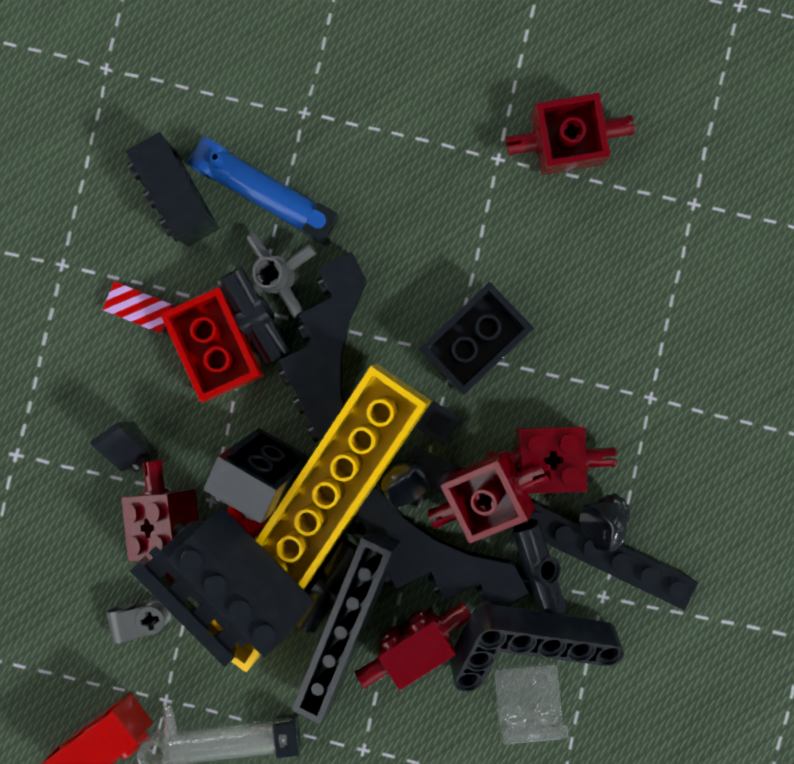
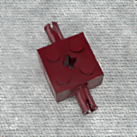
(580, 117)
(571, 452)
(507, 499)
(155, 513)
(415, 647)

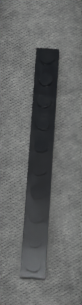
(570, 539)

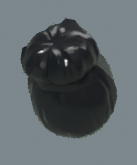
(605, 522)

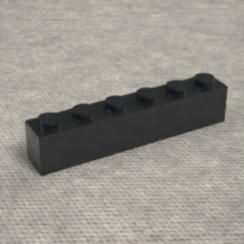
(346, 625)

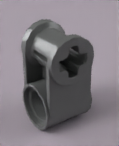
(134, 620)

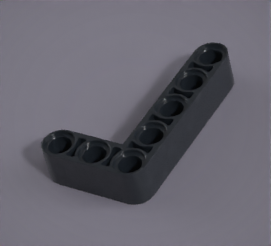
(530, 633)

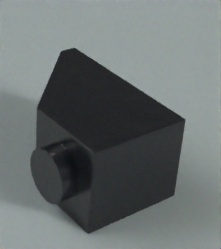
(124, 446)

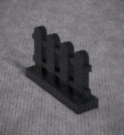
(175, 599)

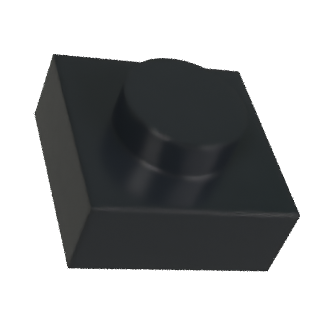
(438, 422)

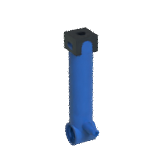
(261, 189)

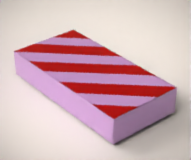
(136, 307)

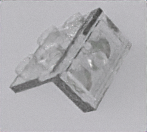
(529, 704)

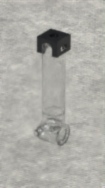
(223, 742)

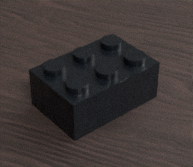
(171, 190)
(476, 338)
(255, 474)

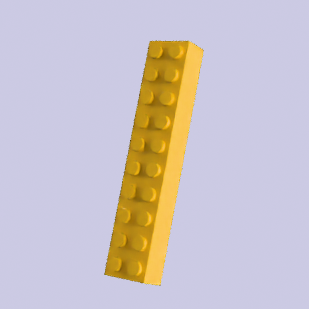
(338, 479)

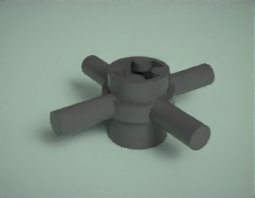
(262, 272)

